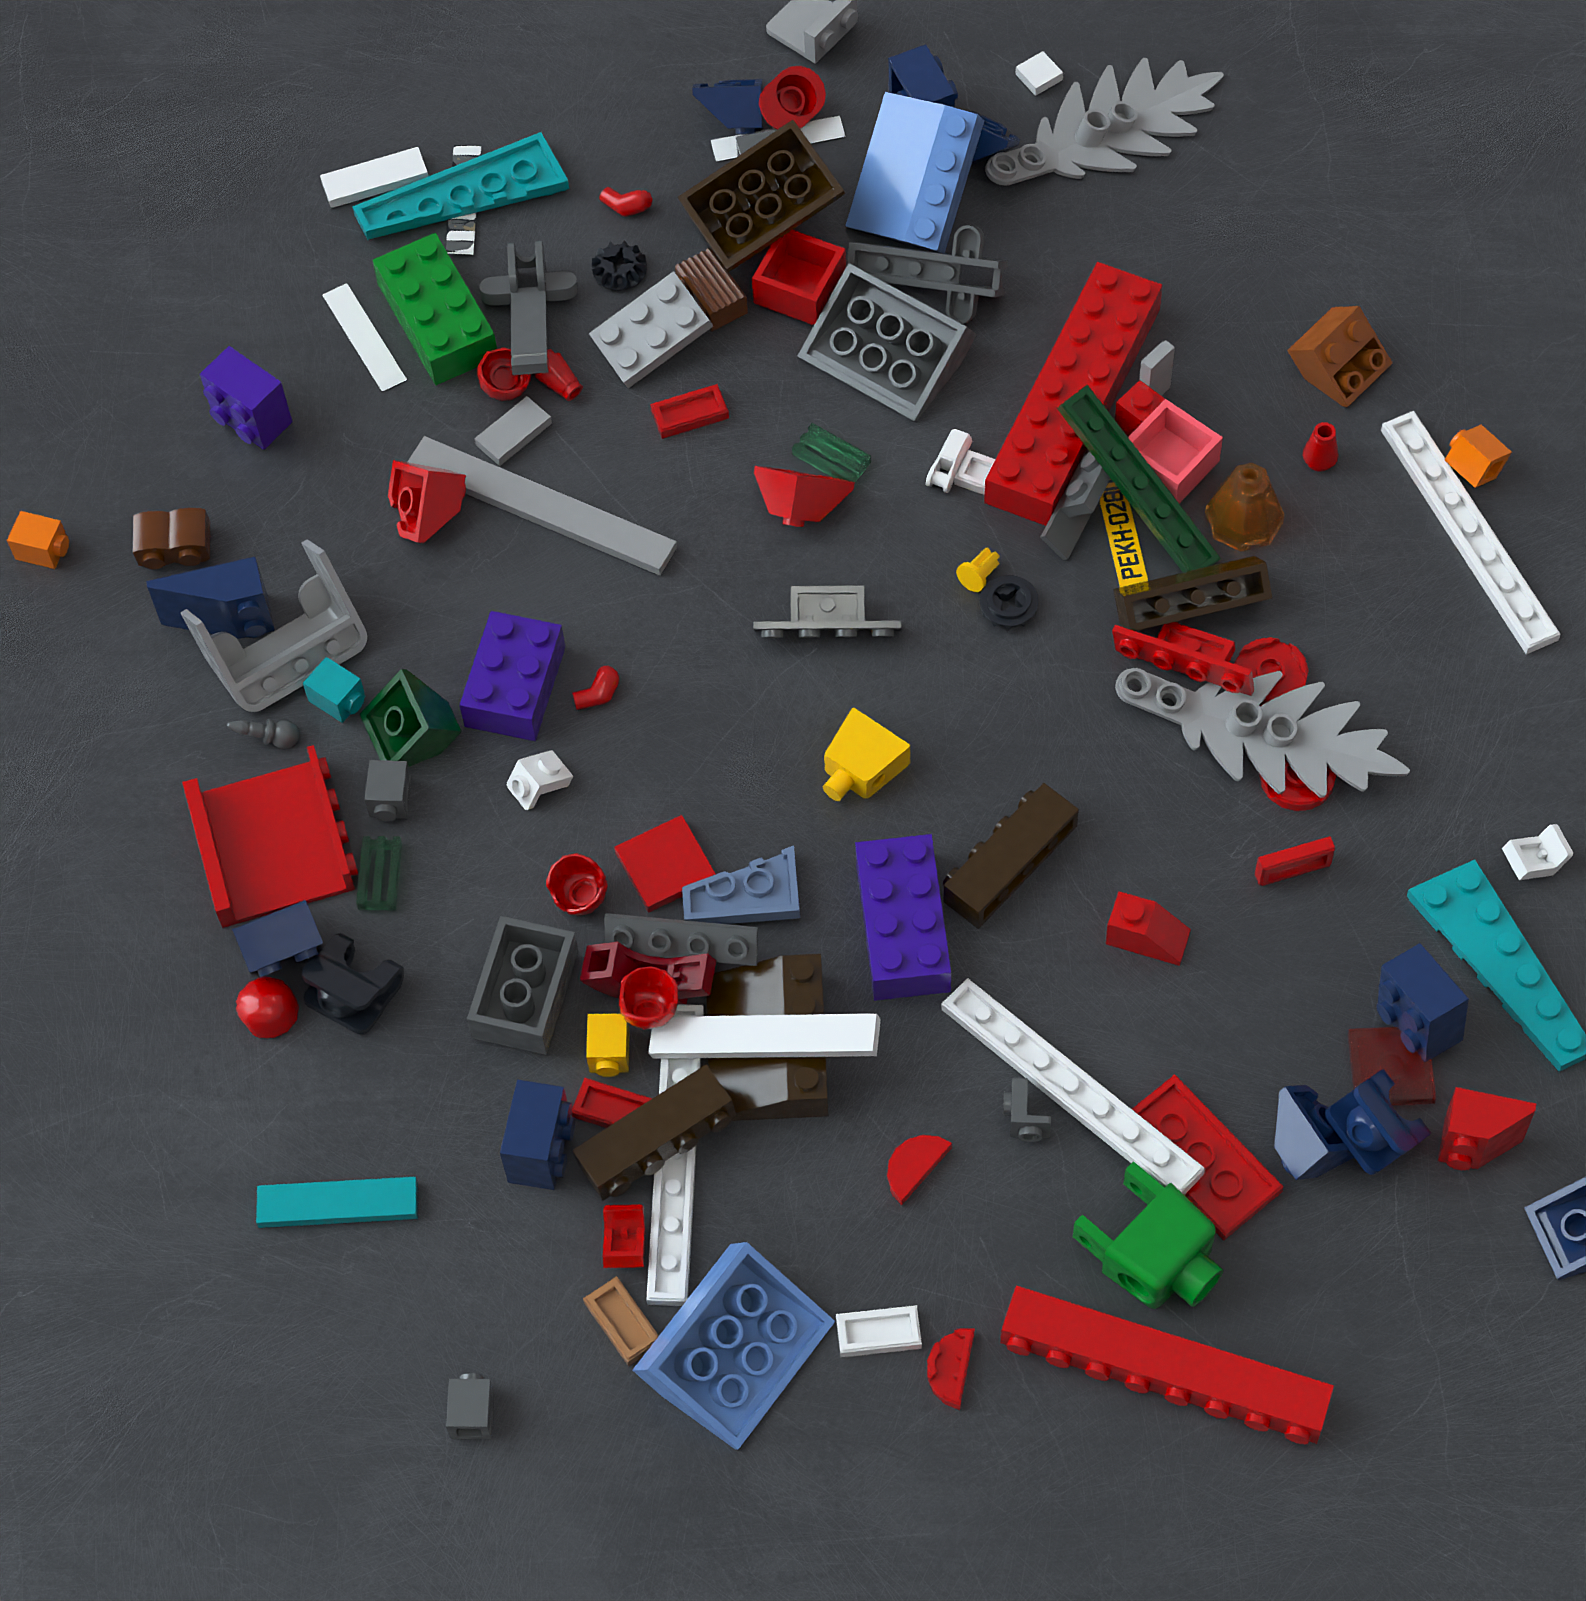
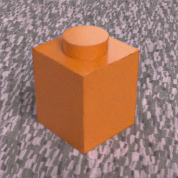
(1477, 455)
(38, 540)

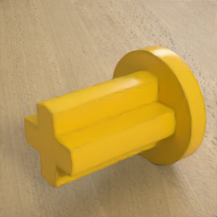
(974, 574)

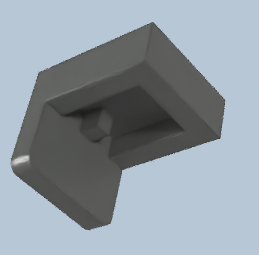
(1025, 1127)

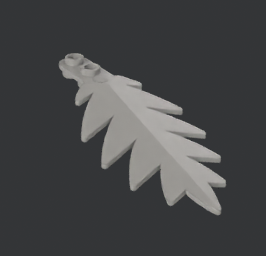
(1109, 125)
(1268, 730)

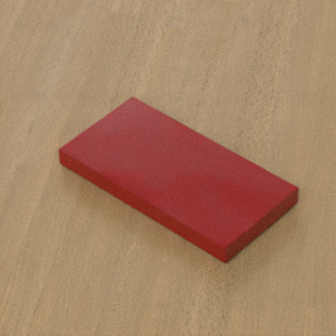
(1233, 1180)

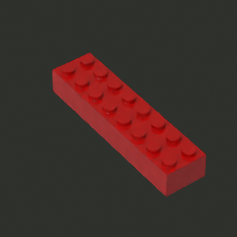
(1092, 351)

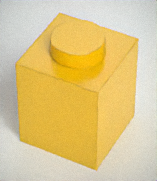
(607, 1044)

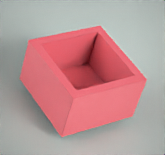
(1177, 448)

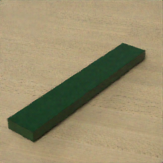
(1137, 481)

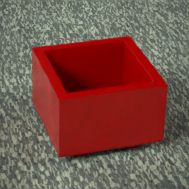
(798, 276)

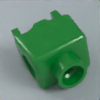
(1160, 1249)

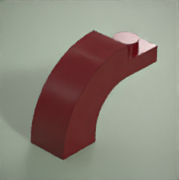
(610, 962)

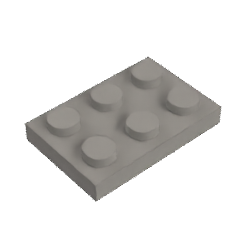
(651, 329)

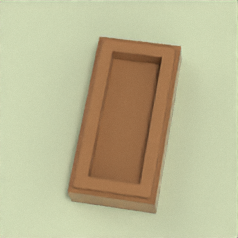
(621, 1320)

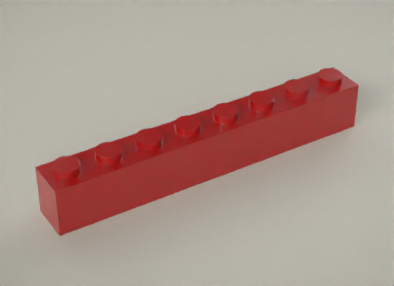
(1166, 1365)

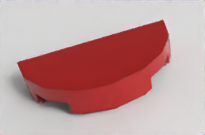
(913, 1163)
(949, 1366)

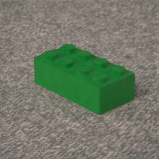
(434, 308)

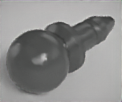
(282, 734)

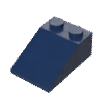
(222, 596)
(1561, 1228)

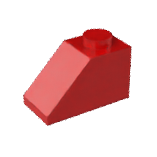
(1146, 929)

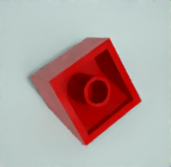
(1482, 1128)

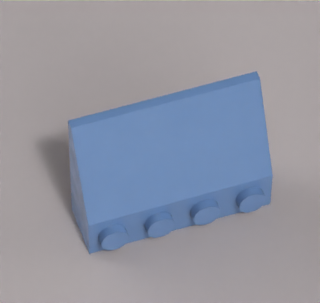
(915, 172)
(734, 1344)

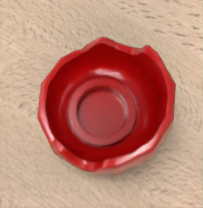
(497, 378)
(577, 884)
(648, 997)
(267, 1007)

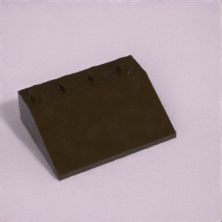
(761, 195)
(772, 1085)

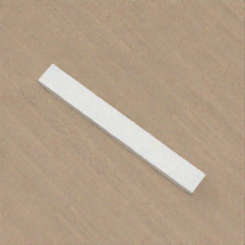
(1470, 533)
(1071, 1087)
(673, 1201)

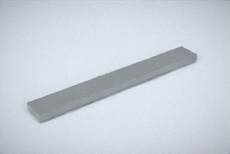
(550, 508)

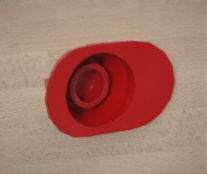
(792, 95)

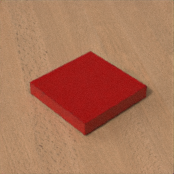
(663, 862)

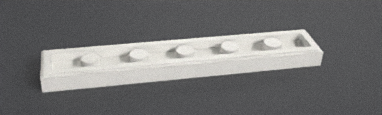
(766, 1036)

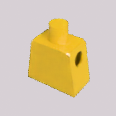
(863, 757)

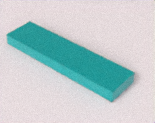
(337, 1202)

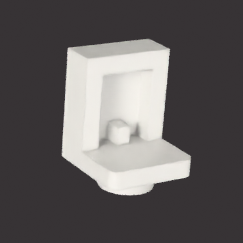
(537, 776)
(1539, 854)

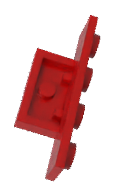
(1188, 652)

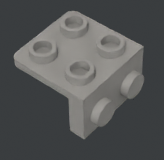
(813, 25)

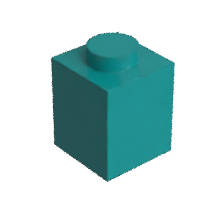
(334, 690)

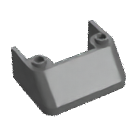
(291, 653)

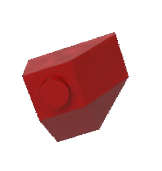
(800, 495)
(424, 498)

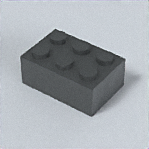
(523, 985)

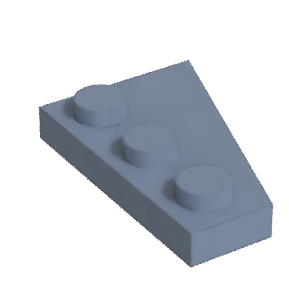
(752, 894)

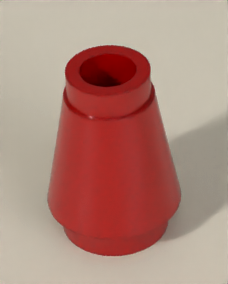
(560, 377)
(1321, 449)

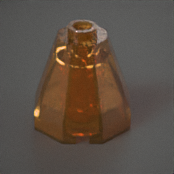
(1245, 509)

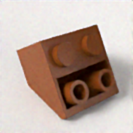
(1340, 354)

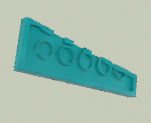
(483, 183)
(1486, 936)

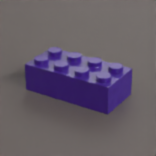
(903, 917)

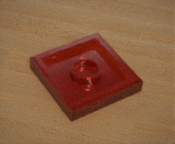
(1382, 1048)

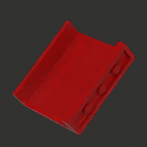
(271, 841)

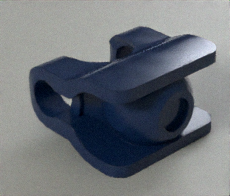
(1372, 1126)

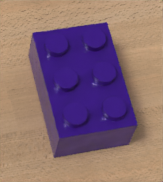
(512, 676)

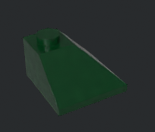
(409, 720)

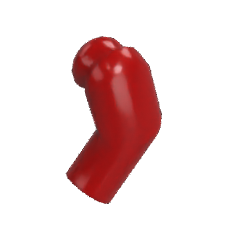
(628, 203)
(600, 691)

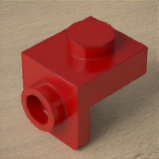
(624, 1236)

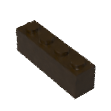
(1193, 593)
(1009, 855)
(655, 1133)

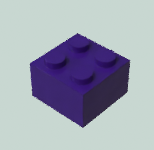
(245, 398)

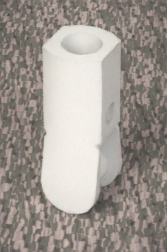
(949, 460)

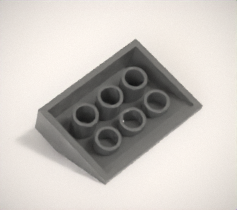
(886, 343)

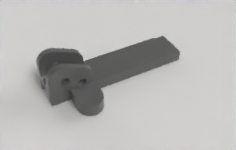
(935, 269)
(528, 306)

